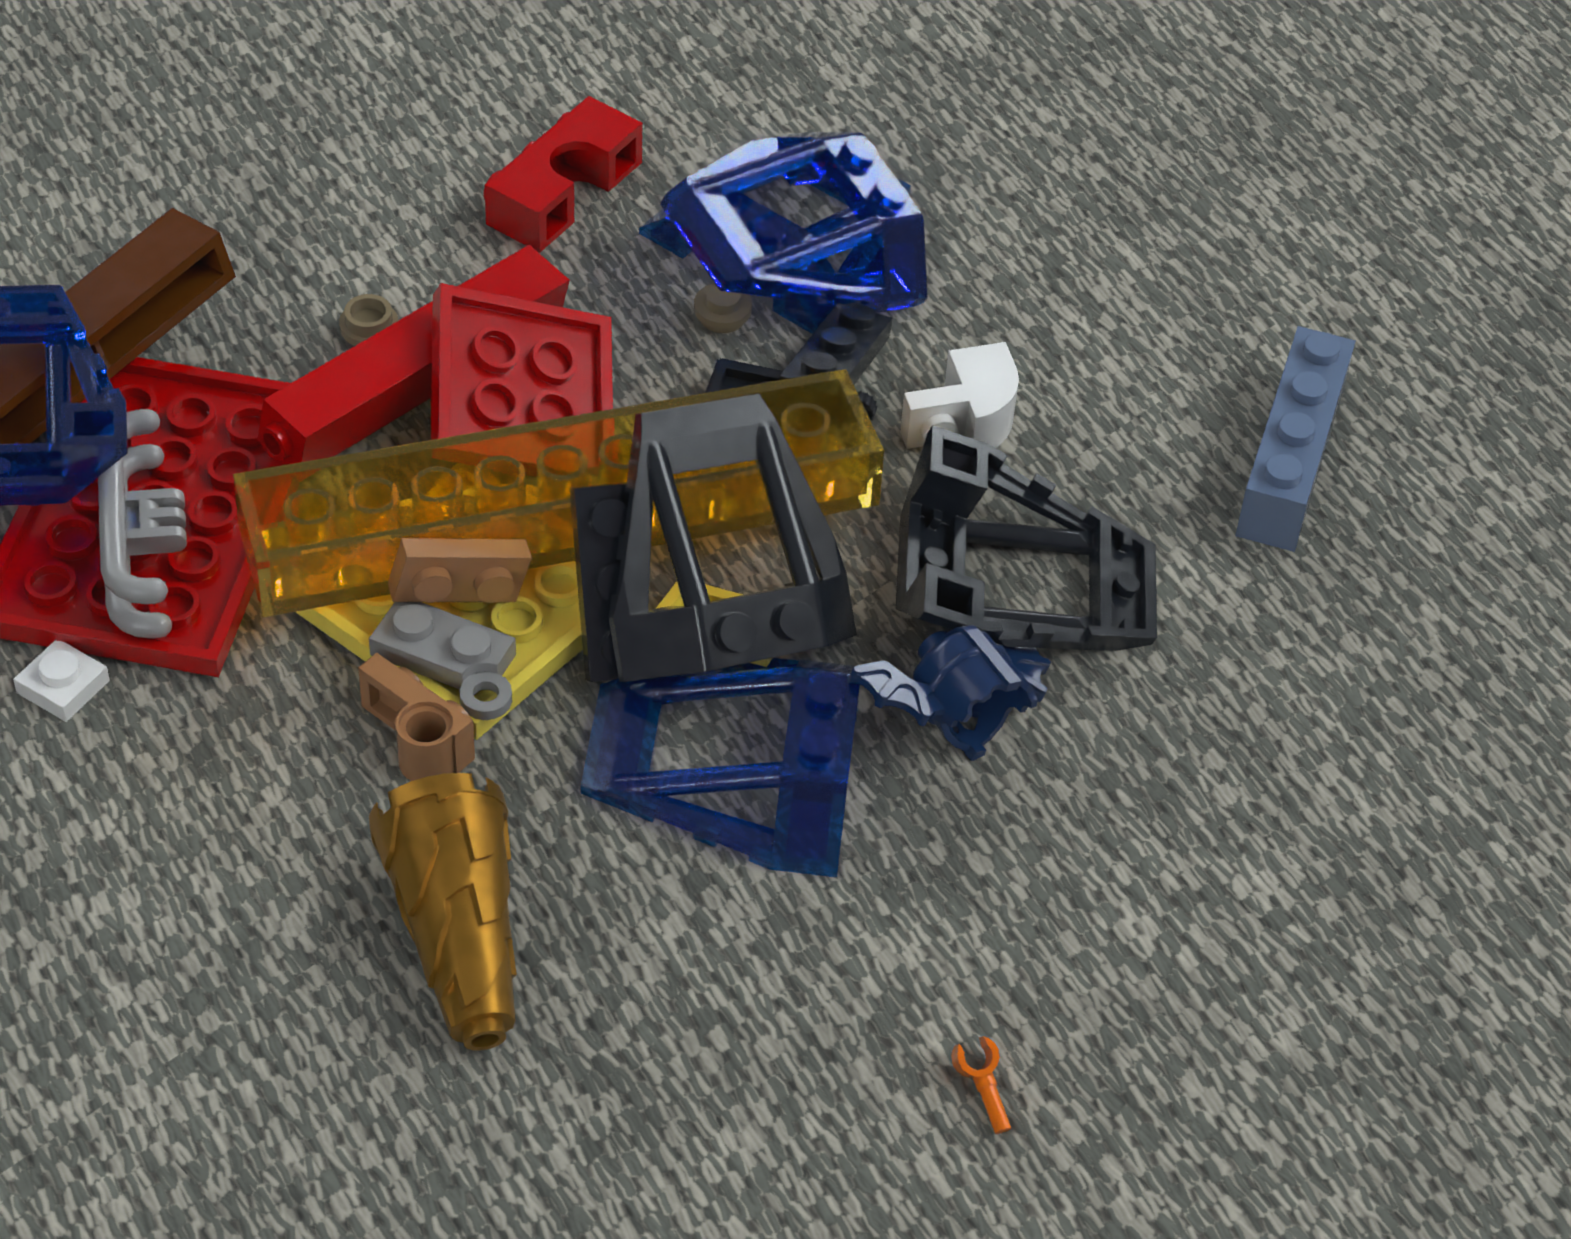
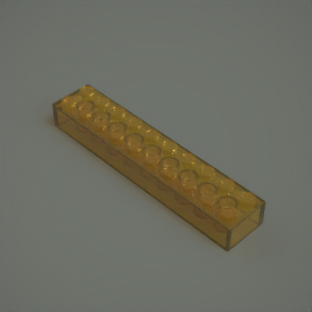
(335, 523)

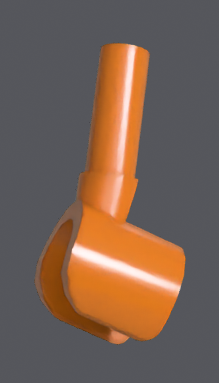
(985, 1082)

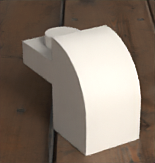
(974, 401)

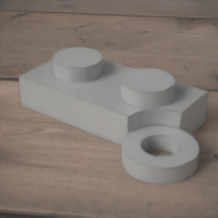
(448, 652)

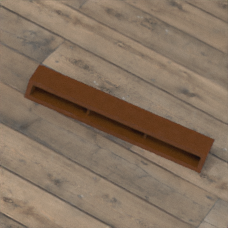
(124, 310)

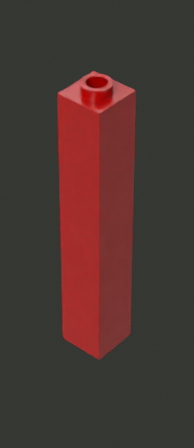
(385, 372)

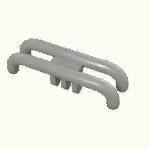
(137, 525)

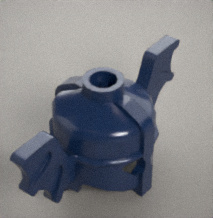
(959, 679)

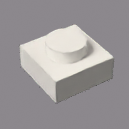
(61, 680)

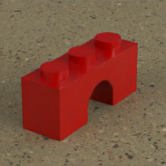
(536, 190)

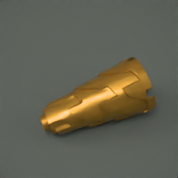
(452, 886)

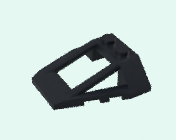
(932, 552)
(736, 629)

